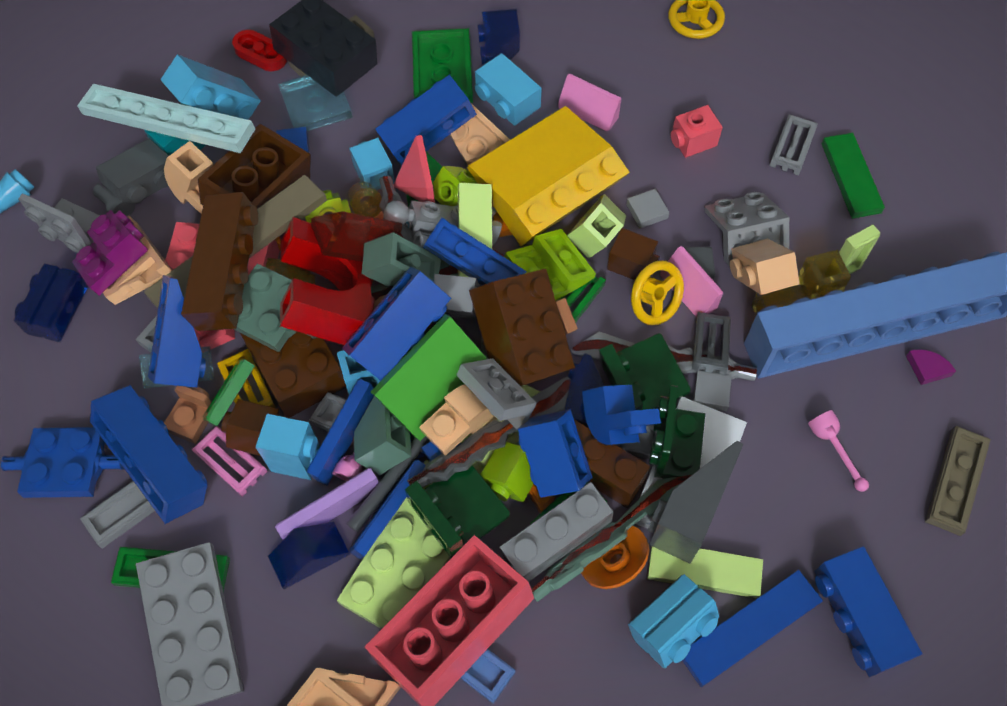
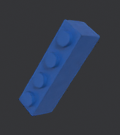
(148, 453)

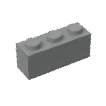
(557, 532)

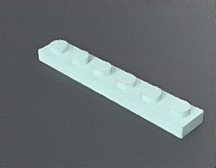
(167, 118)

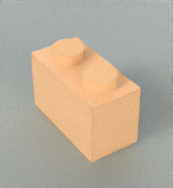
(764, 266)

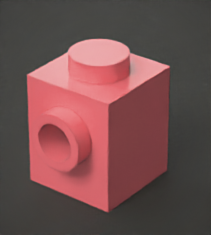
(696, 131)

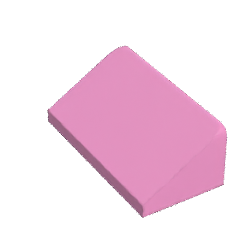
(590, 102)
(700, 290)

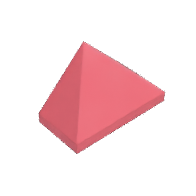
(414, 174)

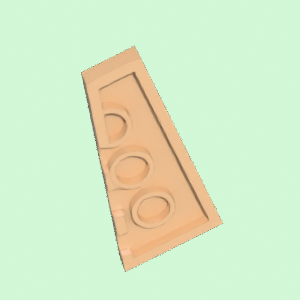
(477, 138)

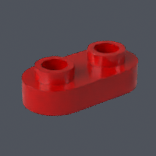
(260, 52)

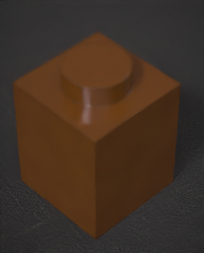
(631, 254)
(245, 424)

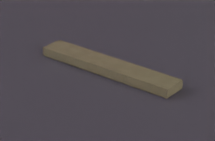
(273, 220)

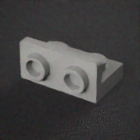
(497, 391)

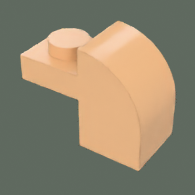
(183, 171)
(456, 419)

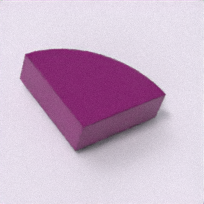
(929, 366)

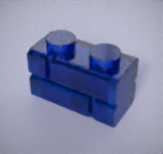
(50, 302)

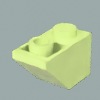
(597, 227)

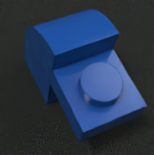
(613, 415)

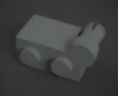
(131, 177)

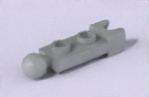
(427, 214)

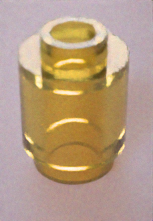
(371, 205)

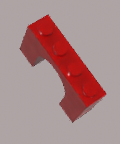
(316, 309)

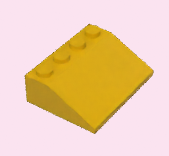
(548, 173)

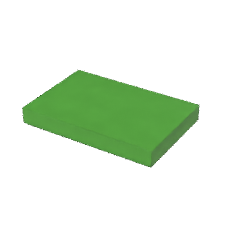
(426, 375)

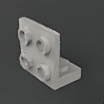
(748, 221)
(63, 222)

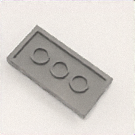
(189, 627)

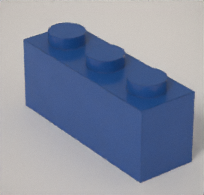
(431, 115)
(397, 323)
(866, 612)

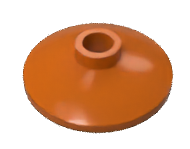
(620, 563)

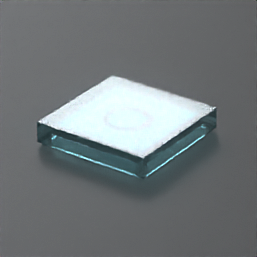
(313, 105)

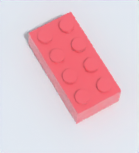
(450, 622)

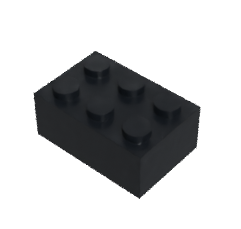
(324, 44)

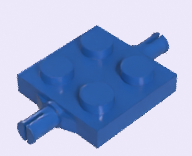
(61, 463)

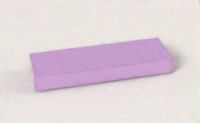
(331, 504)

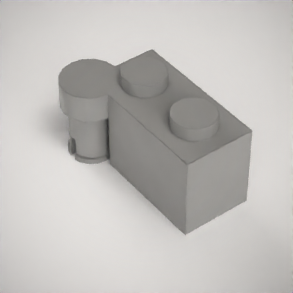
(458, 289)

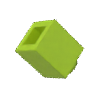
(508, 473)

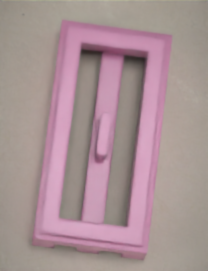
(248, 478)

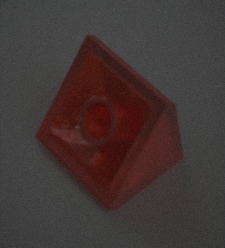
(345, 233)

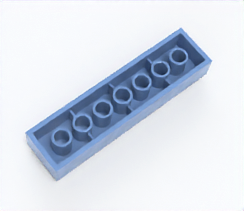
(878, 315)

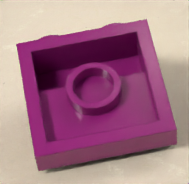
(112, 253)

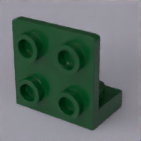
(646, 367)
(677, 439)
(457, 508)

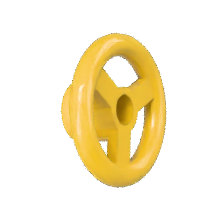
(696, 13)
(654, 292)

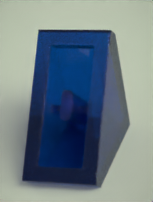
(307, 552)

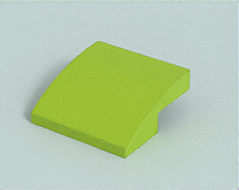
(559, 256)

